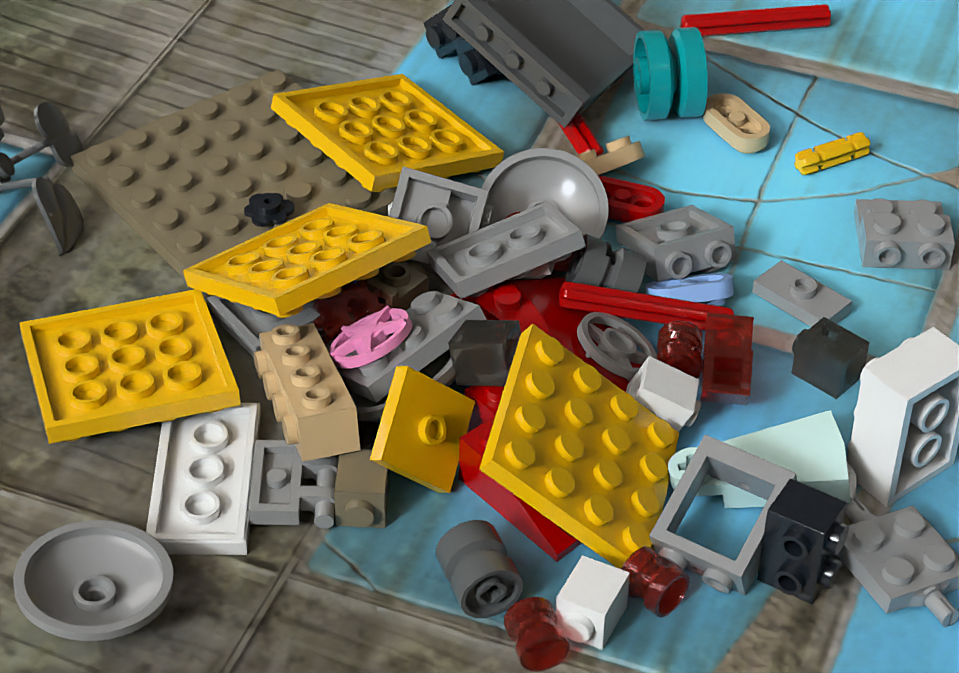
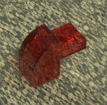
(727, 359)

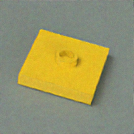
(422, 429)

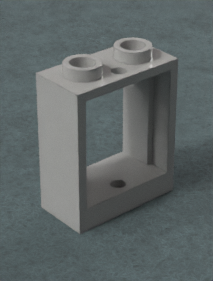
(741, 471)

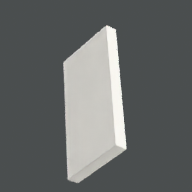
(205, 482)

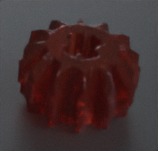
(352, 298)

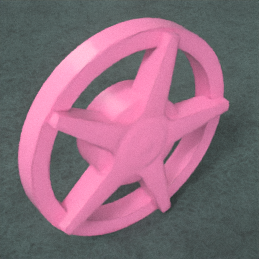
(370, 337)

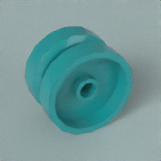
(670, 73)

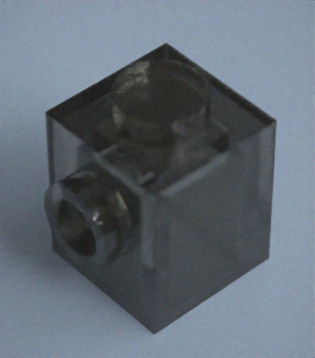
(484, 351)
(829, 357)

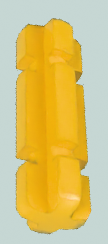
(832, 153)

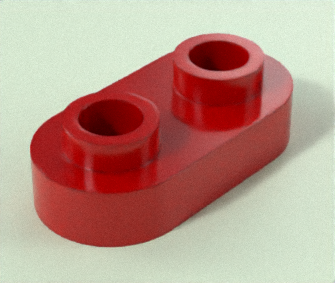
(631, 200)

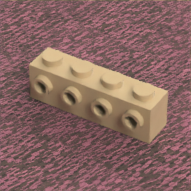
(307, 392)

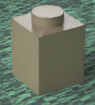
(361, 491)

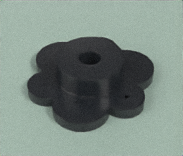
(268, 209)

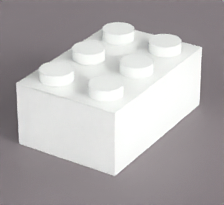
(906, 417)

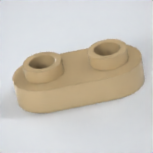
(736, 123)
(619, 153)

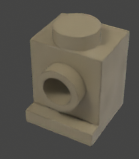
(400, 283)

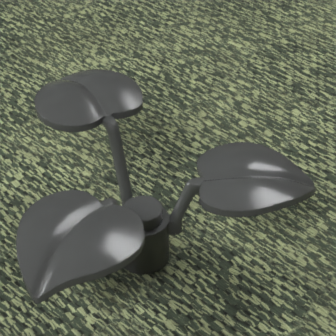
(54, 201)

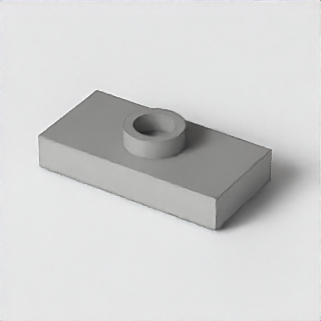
(800, 295)

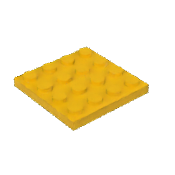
(385, 125)
(307, 258)
(127, 365)
(579, 449)

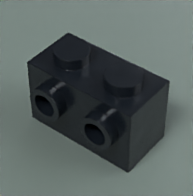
(802, 541)

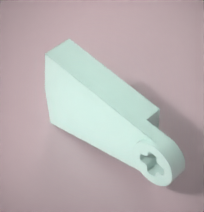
(804, 446)

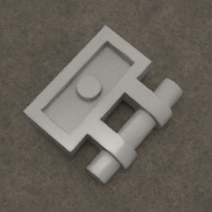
(278, 487)

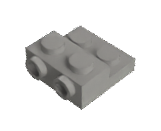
(440, 204)
(903, 234)
(679, 242)

